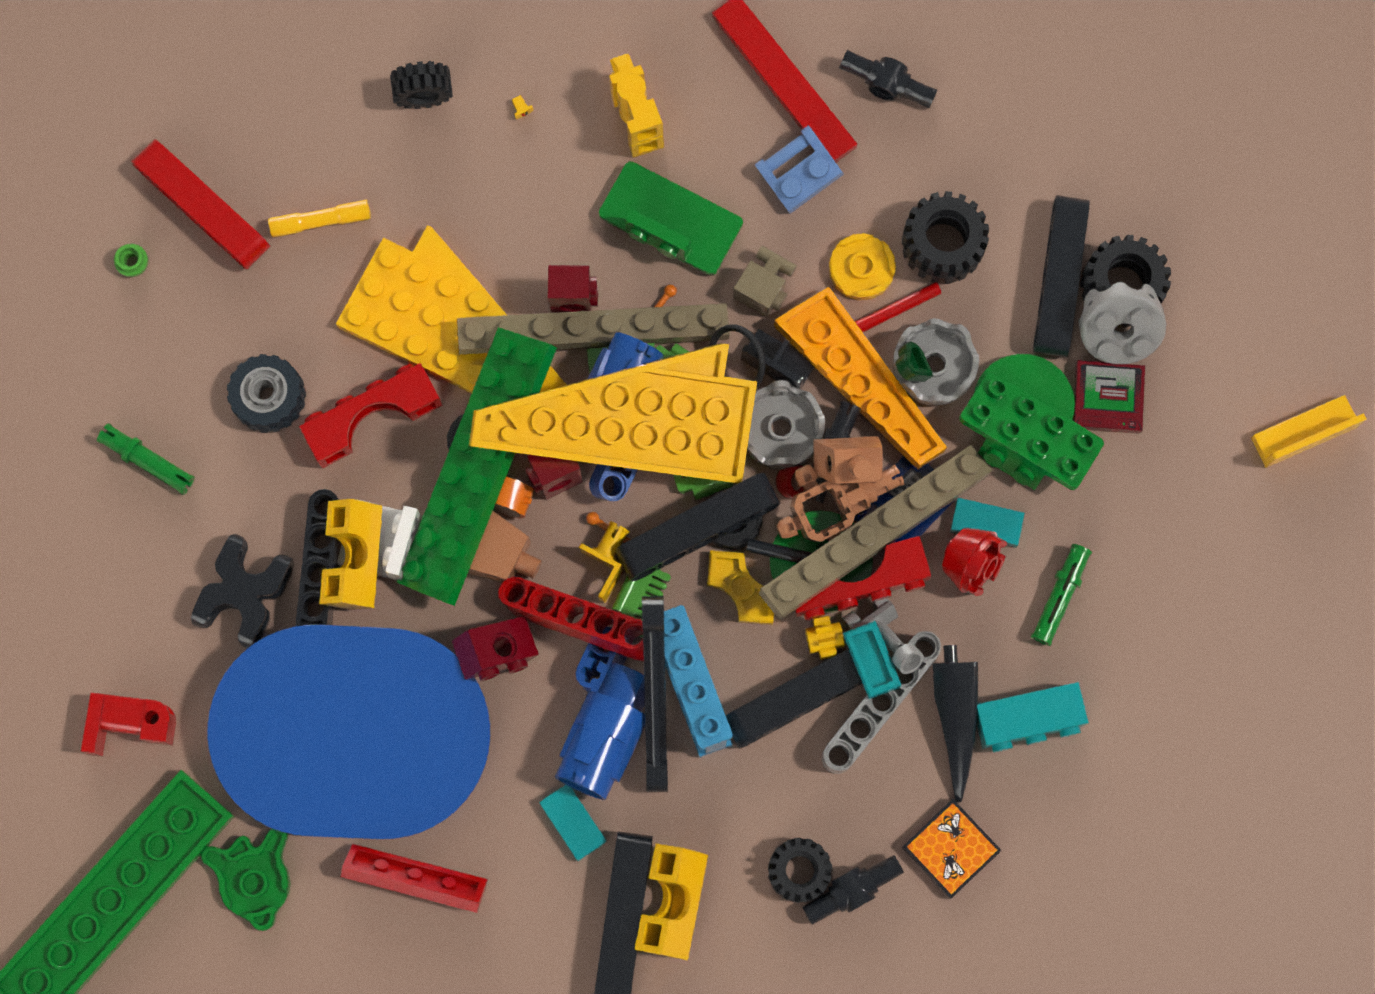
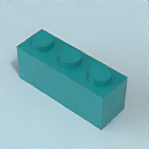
(1031, 717)

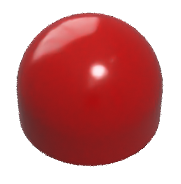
(783, 482)

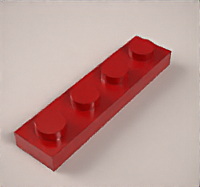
(414, 878)

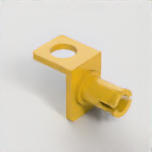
(605, 554)

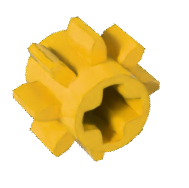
(824, 637)

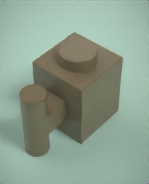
(761, 286)

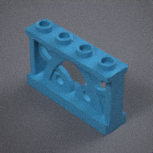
(694, 685)

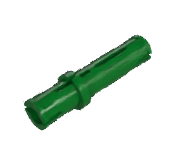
(133, 451)
(1078, 558)

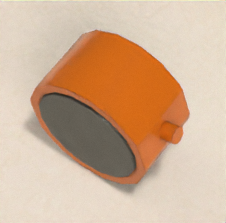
(514, 498)

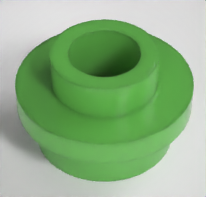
(124, 254)

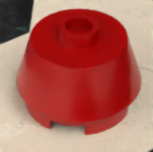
(973, 559)

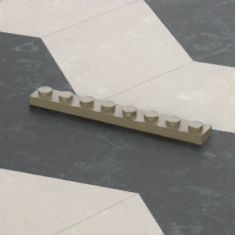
(598, 327)
(874, 532)

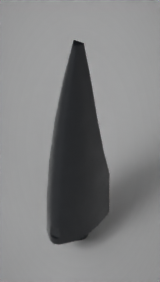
(957, 706)

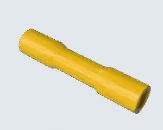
(299, 222)

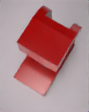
(126, 716)

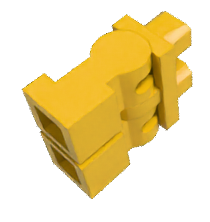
(639, 114)

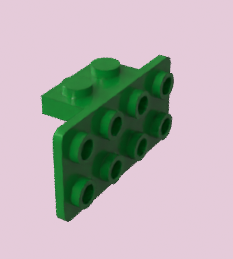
(670, 218)
(1028, 435)

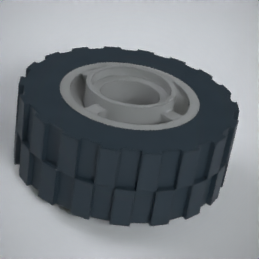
(252, 379)

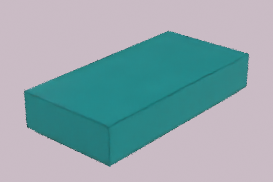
(982, 516)
(872, 660)
(573, 822)

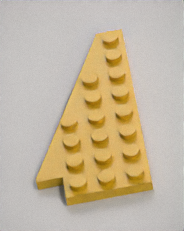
(412, 309)
(649, 417)

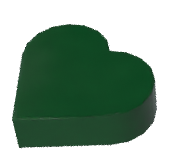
(912, 363)

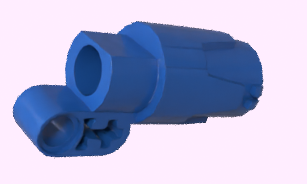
(621, 354)
(606, 723)

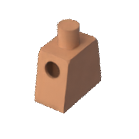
(851, 459)
(503, 552)

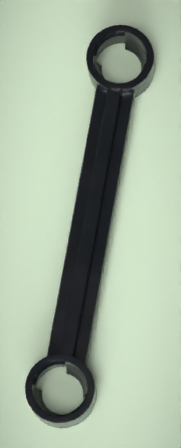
(655, 693)

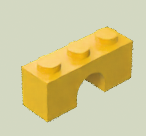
(358, 529)
(681, 879)

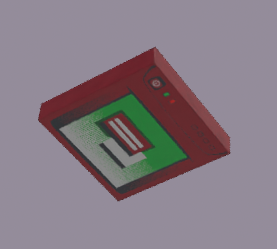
(1109, 396)

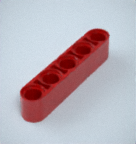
(200, 204)
(564, 611)

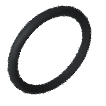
(737, 328)

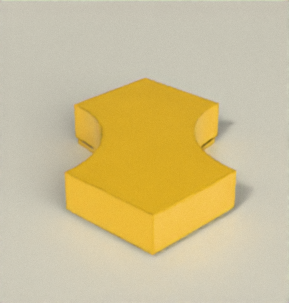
(729, 574)

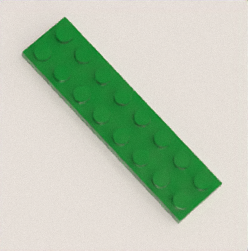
(470, 474)
(118, 892)

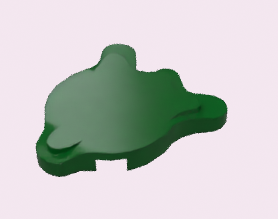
(252, 878)

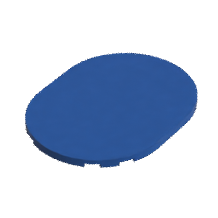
(348, 732)

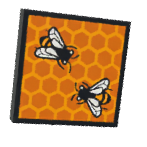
(951, 849)

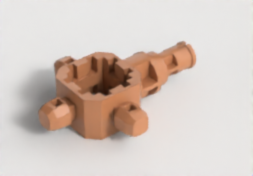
(849, 497)

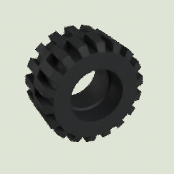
(951, 212)
(1131, 255)

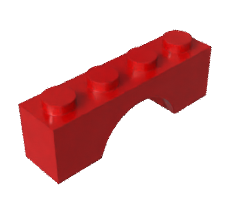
(332, 432)
(902, 567)

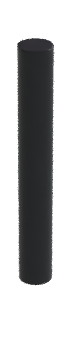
(776, 551)

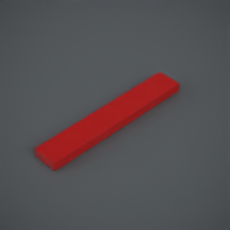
(783, 77)

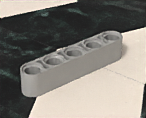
(874, 718)

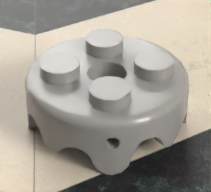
(1118, 306)
(958, 353)
(803, 414)

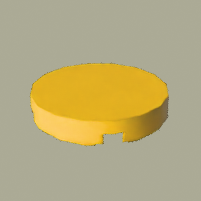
(862, 267)

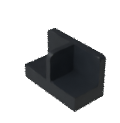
(780, 360)

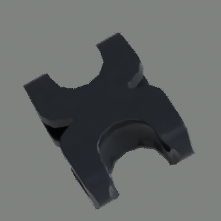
(242, 591)

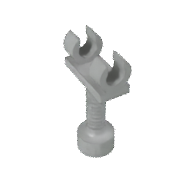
(906, 656)

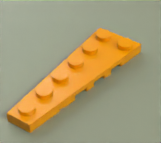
(846, 358)

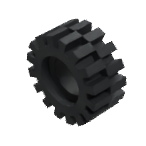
(421, 85)
(819, 860)

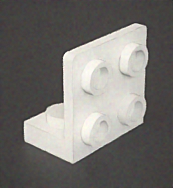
(395, 540)

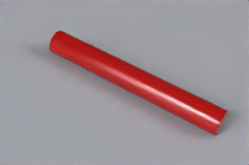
(899, 307)

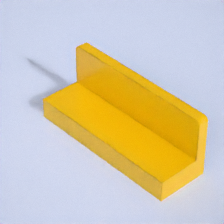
(1306, 431)

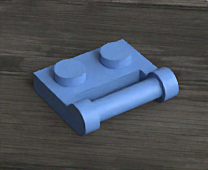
(805, 178)

